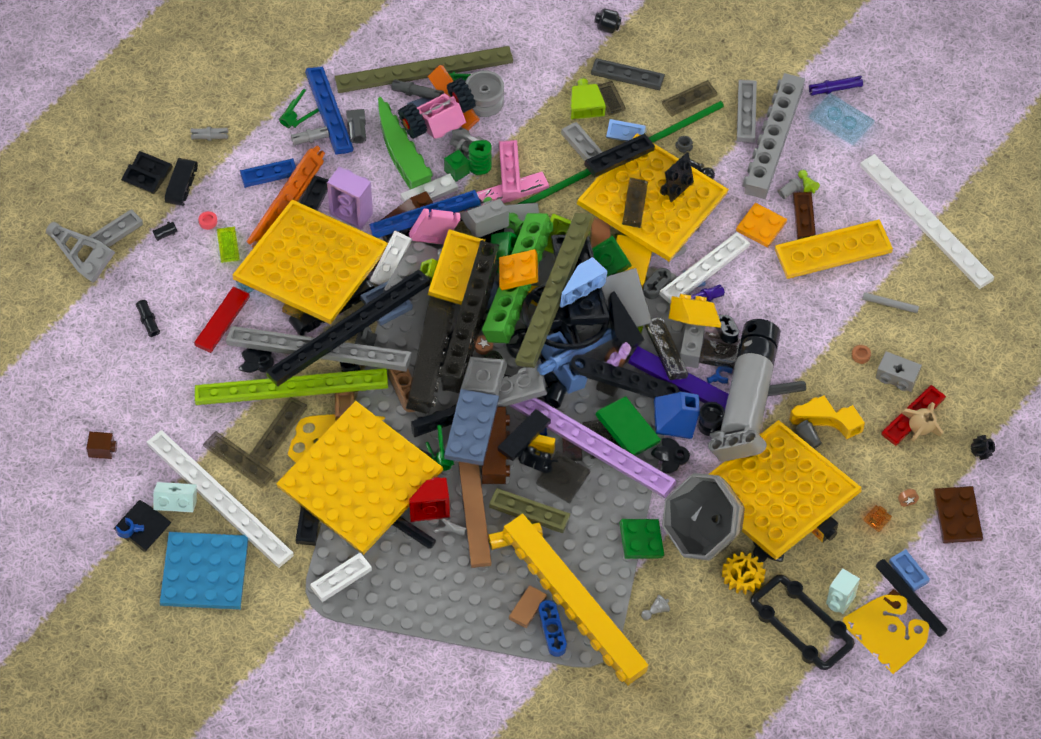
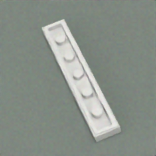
(705, 267)

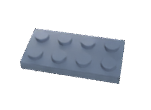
(471, 427)

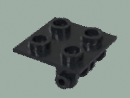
(678, 178)

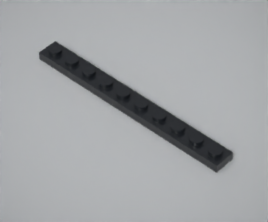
(348, 328)

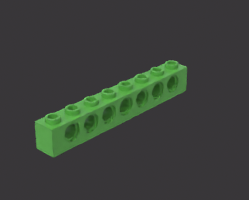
(509, 302)

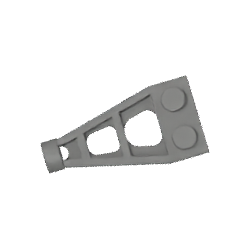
(96, 260)

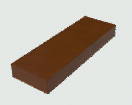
(804, 214)

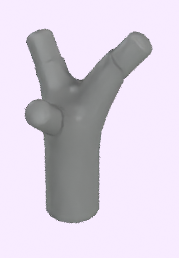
(449, 526)

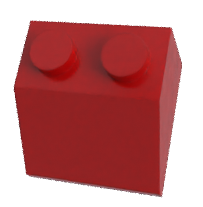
(430, 501)

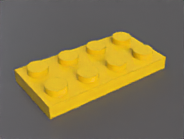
(454, 267)

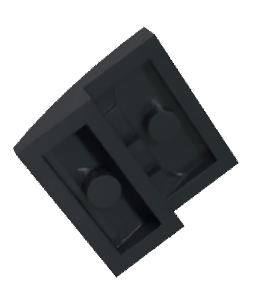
(147, 172)
(153, 523)

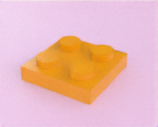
(761, 225)
(518, 269)

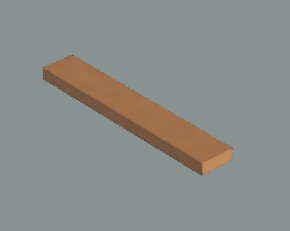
(474, 515)

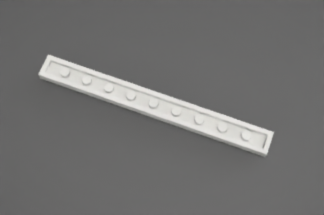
(927, 221)
(220, 499)

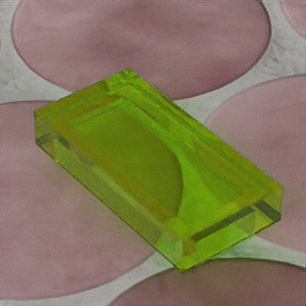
(228, 244)

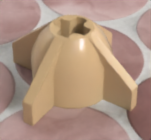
(923, 421)

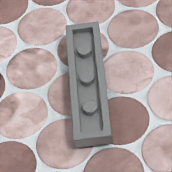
(746, 111)

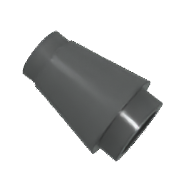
(808, 433)

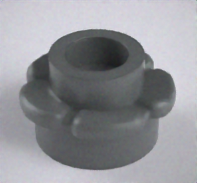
(684, 140)

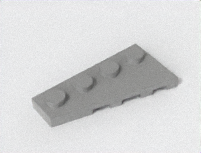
(411, 262)
(522, 386)

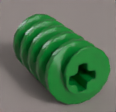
(480, 157)

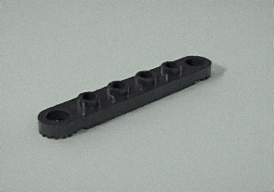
(621, 377)

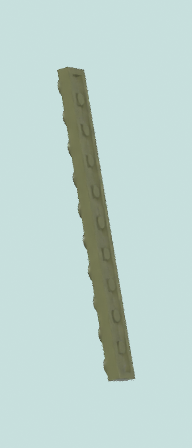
(423, 69)
(551, 295)

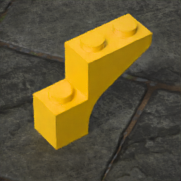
(822, 414)

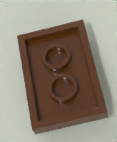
(958, 514)

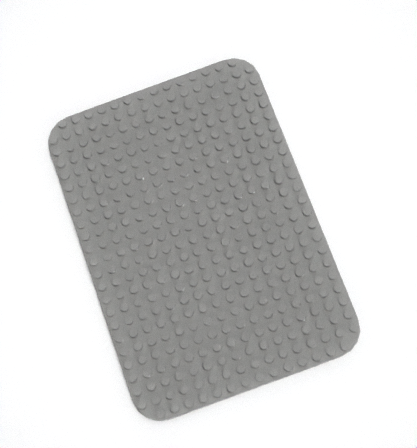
(435, 589)

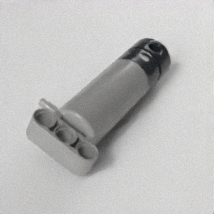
(747, 393)

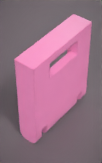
(433, 228)

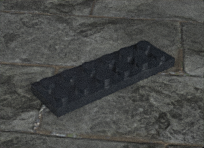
(586, 308)

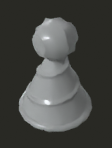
(659, 606)

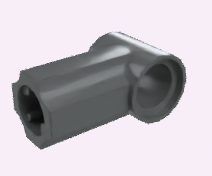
(356, 124)

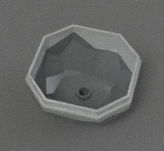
(692, 515)

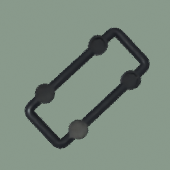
(809, 653)

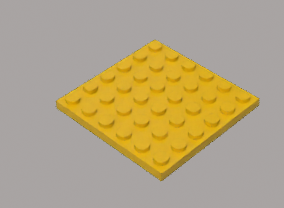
(664, 223)
(310, 261)
(358, 477)
(786, 489)

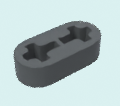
(654, 281)

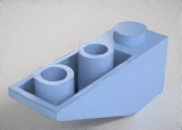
(585, 279)

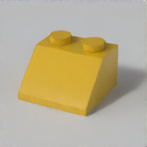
(694, 311)

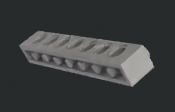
(774, 136)

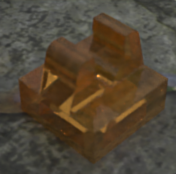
(877, 518)

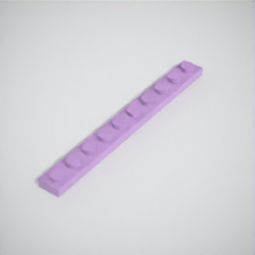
(600, 447)

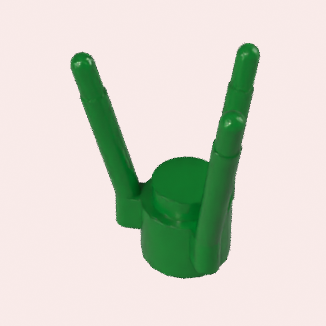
(289, 116)
(440, 459)

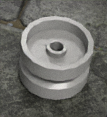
(487, 92)

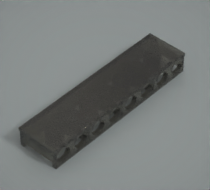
(470, 317)

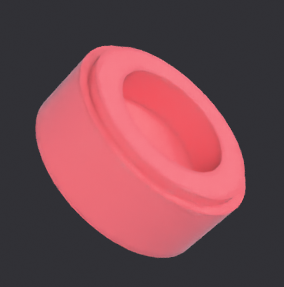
(207, 220)

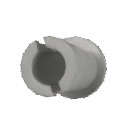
(788, 189)

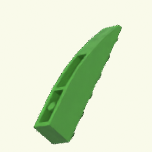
(401, 150)

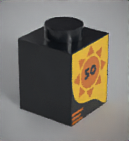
(826, 530)

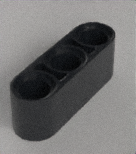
(180, 181)

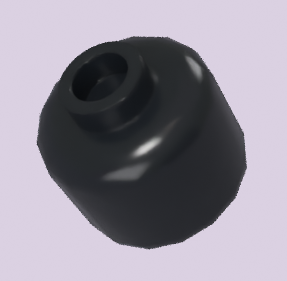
(607, 20)

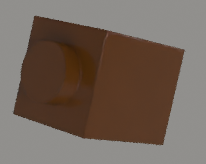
(101, 445)

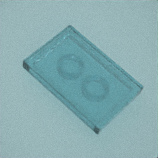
(841, 119)

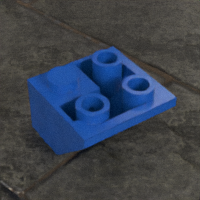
(676, 414)

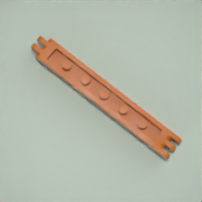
(291, 191)

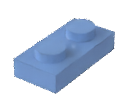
(909, 570)

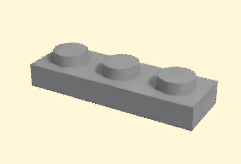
(118, 228)

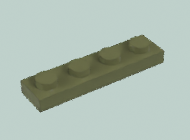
(534, 511)

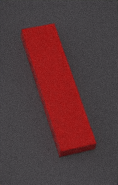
(222, 319)
(900, 427)

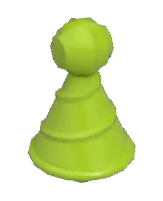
(808, 184)

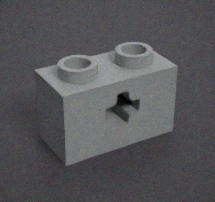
(692, 345)
(898, 372)

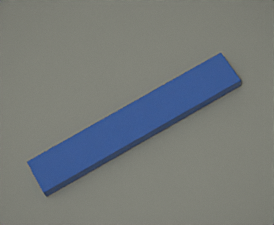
(329, 110)
(408, 219)

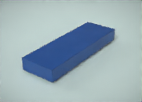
(267, 172)

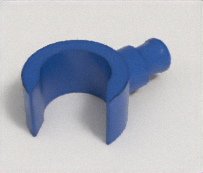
(717, 377)
(133, 528)

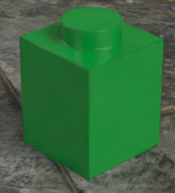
(457, 165)

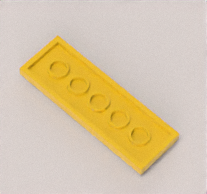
(833, 249)

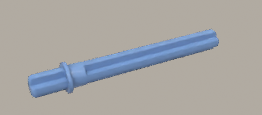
(555, 362)

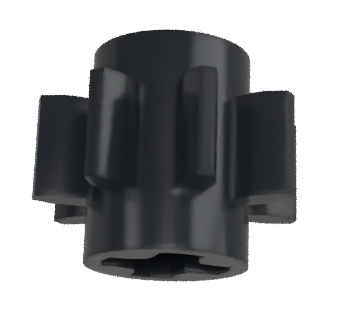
(982, 447)

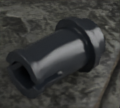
(165, 231)

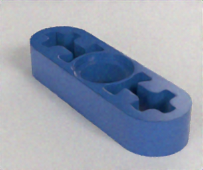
(550, 636)

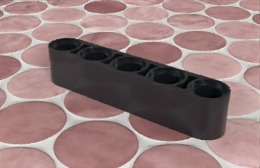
(308, 323)

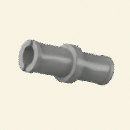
(209, 133)
(309, 135)

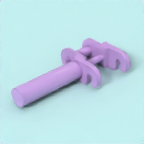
(622, 354)

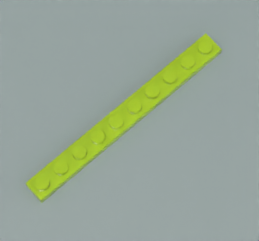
(294, 387)

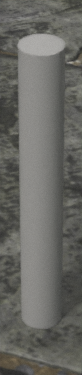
(891, 303)

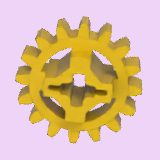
(752, 578)

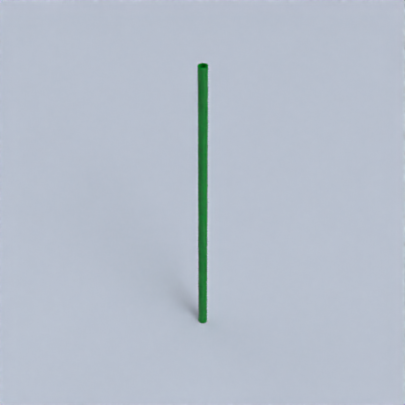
(561, 185)

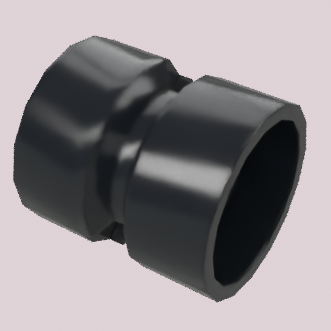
(710, 418)

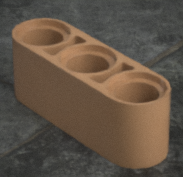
(397, 378)

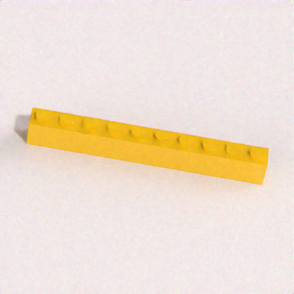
(575, 599)

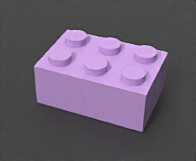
(350, 197)

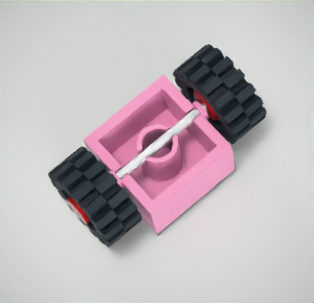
(439, 114)

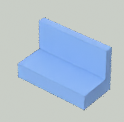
(624, 130)

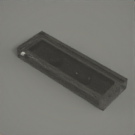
(689, 98)
(635, 202)

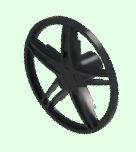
(561, 324)

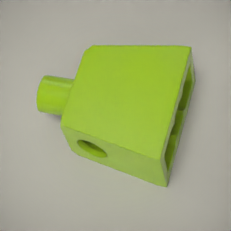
(586, 101)

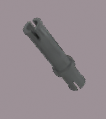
(413, 89)

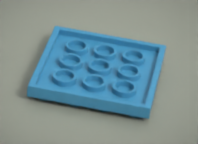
(204, 570)

